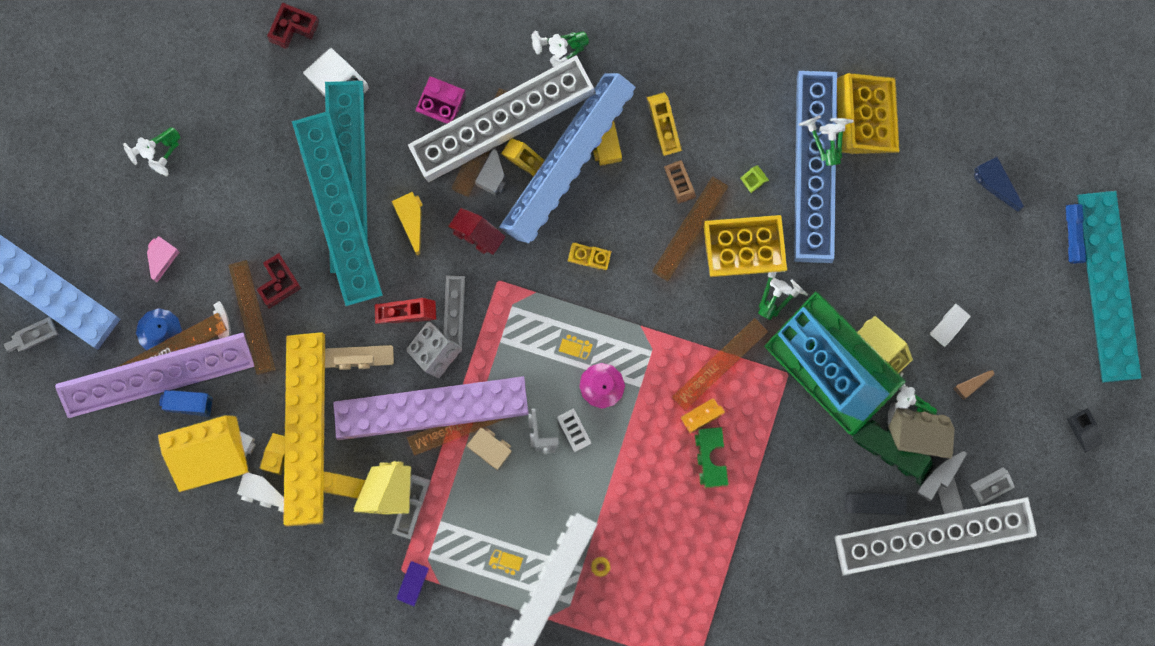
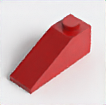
(406, 311)

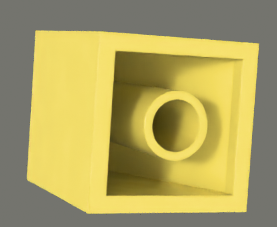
(886, 343)
(386, 490)

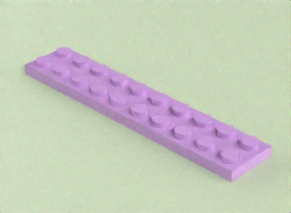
(155, 375)
(430, 408)

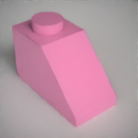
(160, 257)

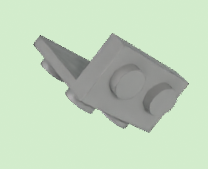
(433, 350)
(546, 445)

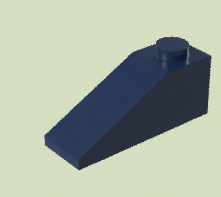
(996, 181)

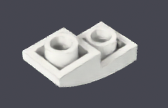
(220, 309)
(950, 325)

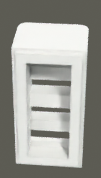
(566, 415)

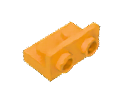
(702, 415)

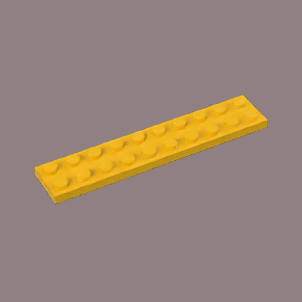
(304, 429)

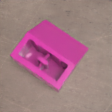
(441, 100)

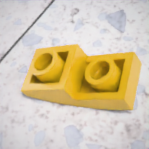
(589, 256)

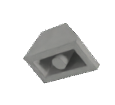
(491, 176)

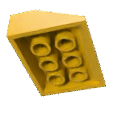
(874, 110)
(745, 246)
(204, 452)

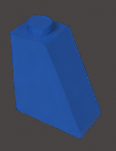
(186, 403)

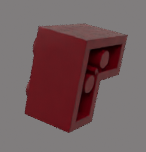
(291, 21)
(476, 231)
(282, 283)

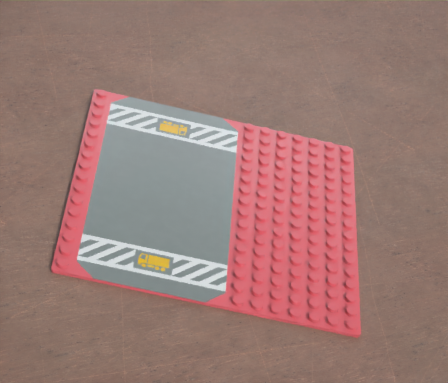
(636, 479)

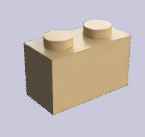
(489, 448)

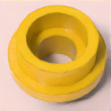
(605, 562)

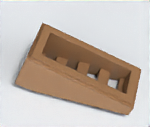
(684, 196)
(968, 387)

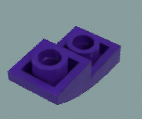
(412, 583)

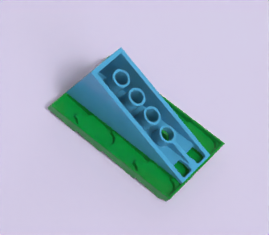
(834, 363)

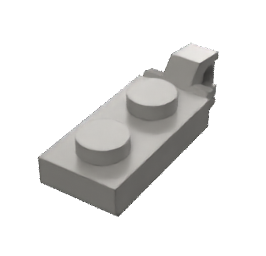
(32, 335)

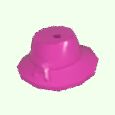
(593, 381)

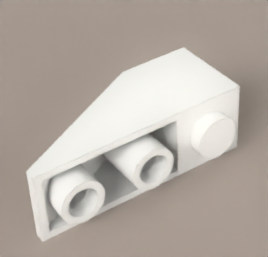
(260, 489)

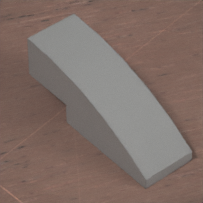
(941, 476)
(406, 522)

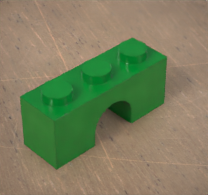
(712, 475)

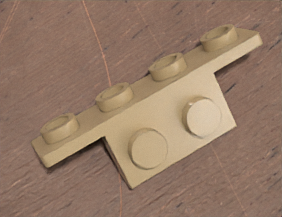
(359, 357)

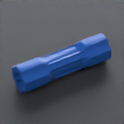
(1076, 247)

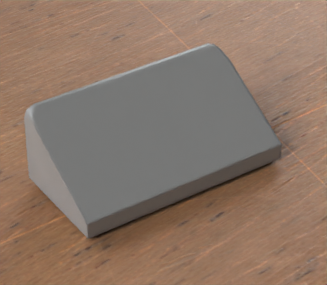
(992, 486)

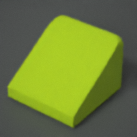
(754, 178)

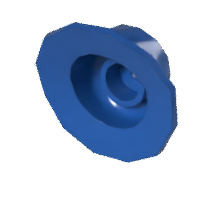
(148, 332)

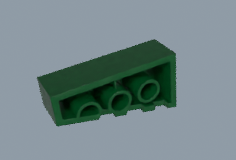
(881, 442)

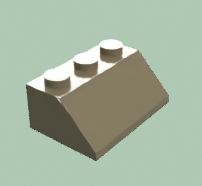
(922, 433)

